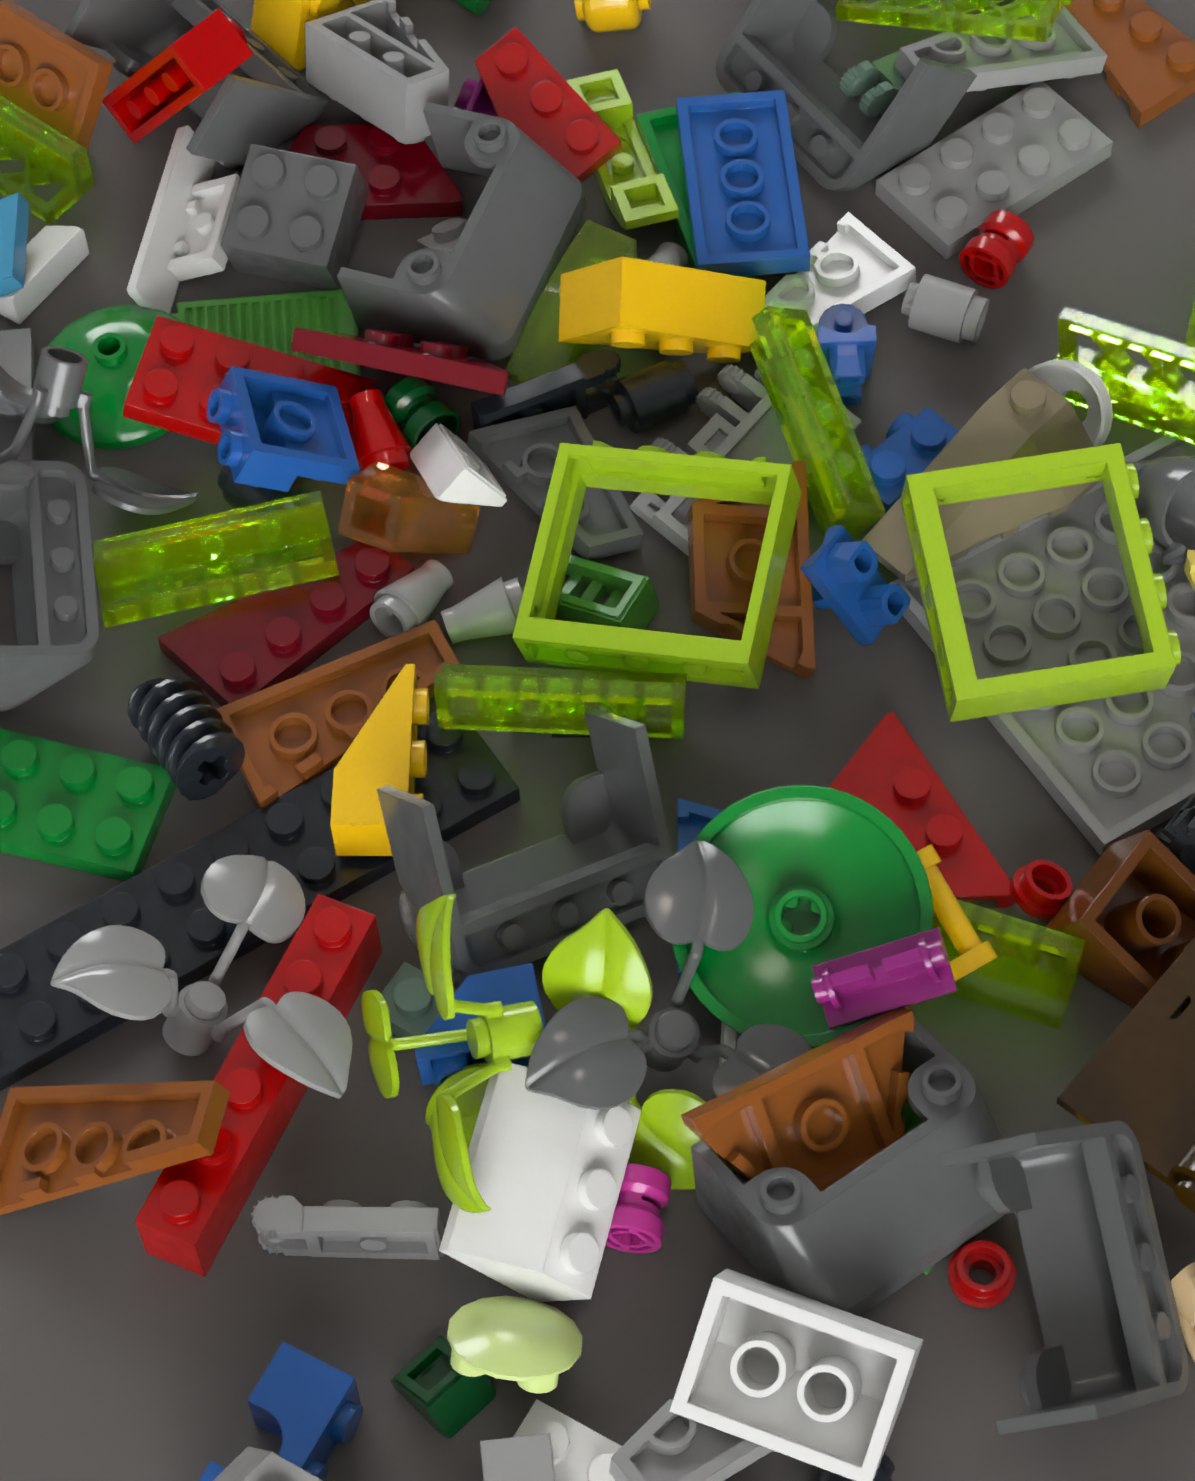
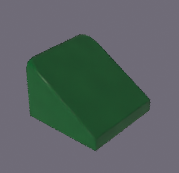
(440, 1392)

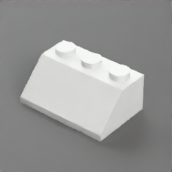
(550, 1187)
(796, 1375)

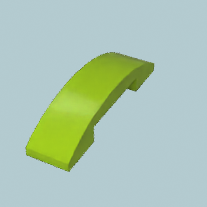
(629, 178)

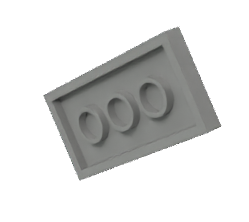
(993, 164)

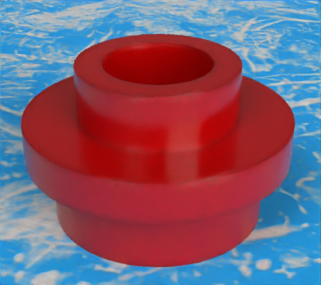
(1041, 888)
(985, 1256)

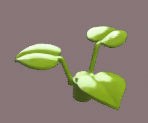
(607, 964)
(495, 1034)

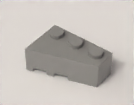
(377, 68)

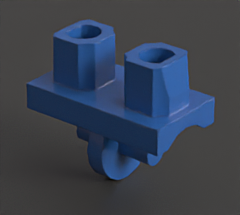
(848, 349)
(848, 583)

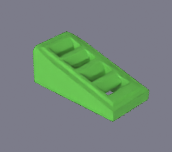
(630, 601)

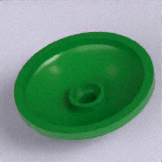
(109, 377)

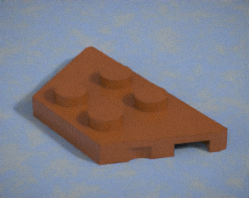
(722, 568)
(816, 1110)

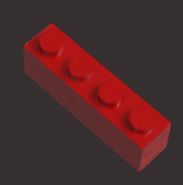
(178, 75)

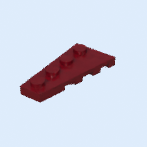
(283, 629)

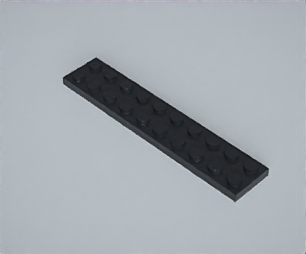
(167, 902)

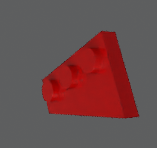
(544, 105)

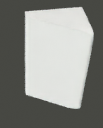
(48, 262)
(455, 470)

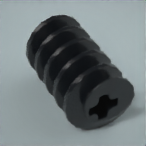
(186, 735)

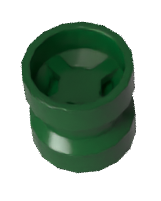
(417, 409)

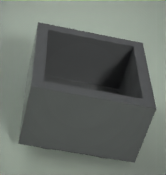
(294, 217)

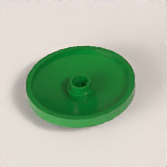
(823, 885)

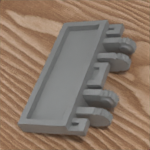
(727, 432)

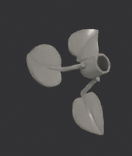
(125, 976)

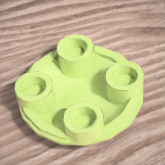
(514, 1341)

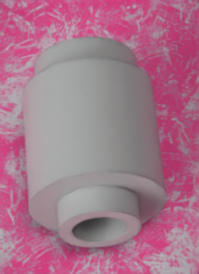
(945, 309)

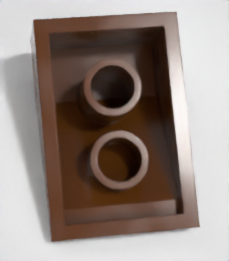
(1133, 915)

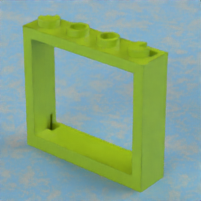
(638, 650)
(974, 698)

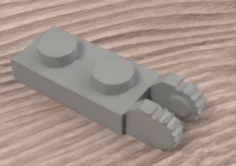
(348, 1229)

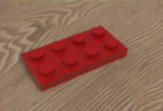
(188, 362)

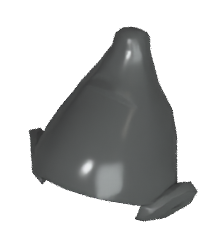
(1169, 503)

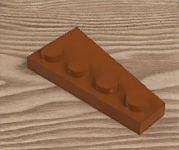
(1146, 58)
(313, 718)
(99, 1134)

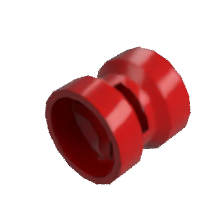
(993, 254)

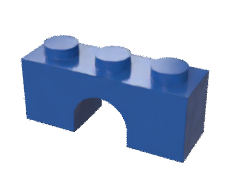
(305, 1407)

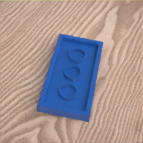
(742, 184)

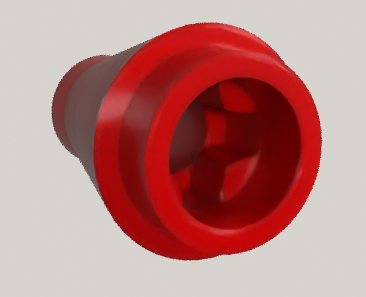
(377, 432)

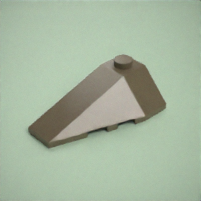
(1014, 423)

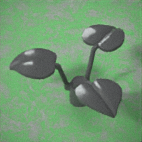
(53, 395)
(587, 1047)

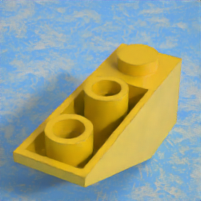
(379, 756)

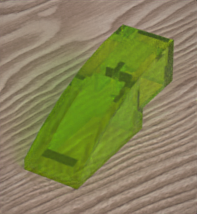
(538, 345)

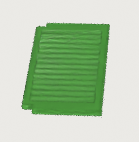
(272, 319)

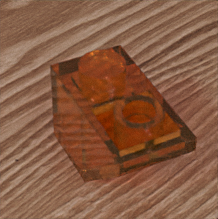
(402, 515)

